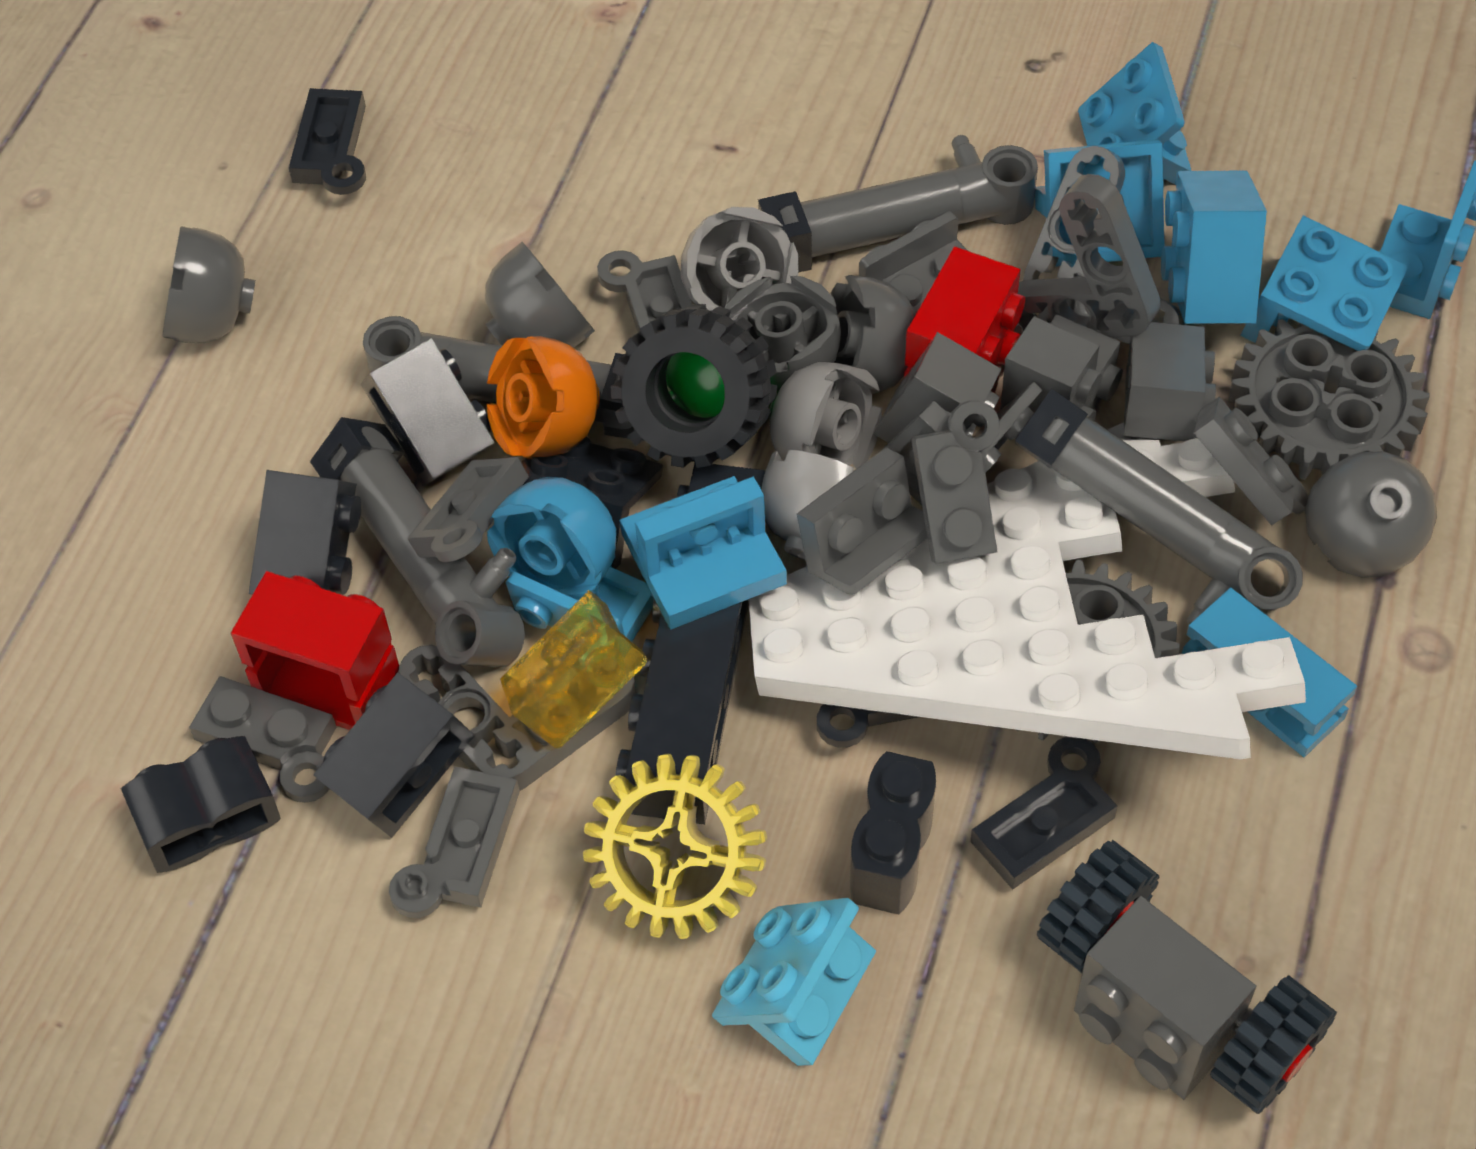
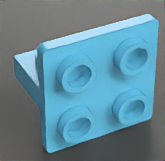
(797, 976)

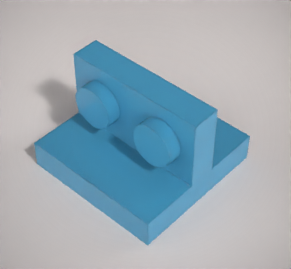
(1140, 192)
(705, 550)

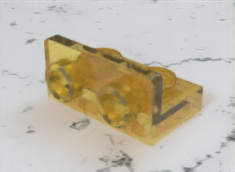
(571, 671)

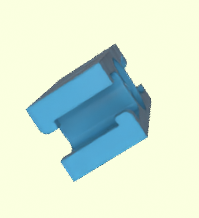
(1302, 725)

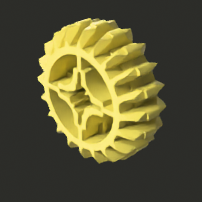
(667, 879)

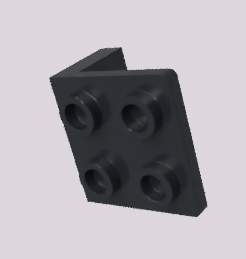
(614, 476)

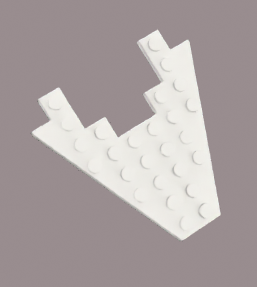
(1001, 637)

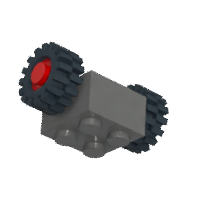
(1171, 995)

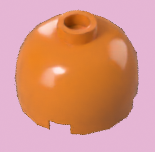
(542, 397)

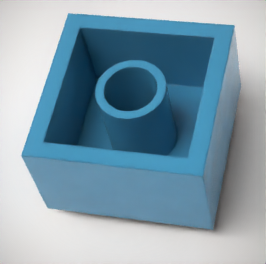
(1215, 246)

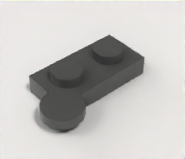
(1262, 478)
(460, 846)

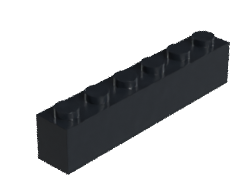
(686, 682)

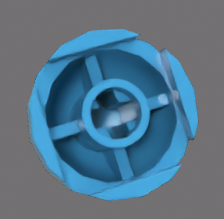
(557, 534)

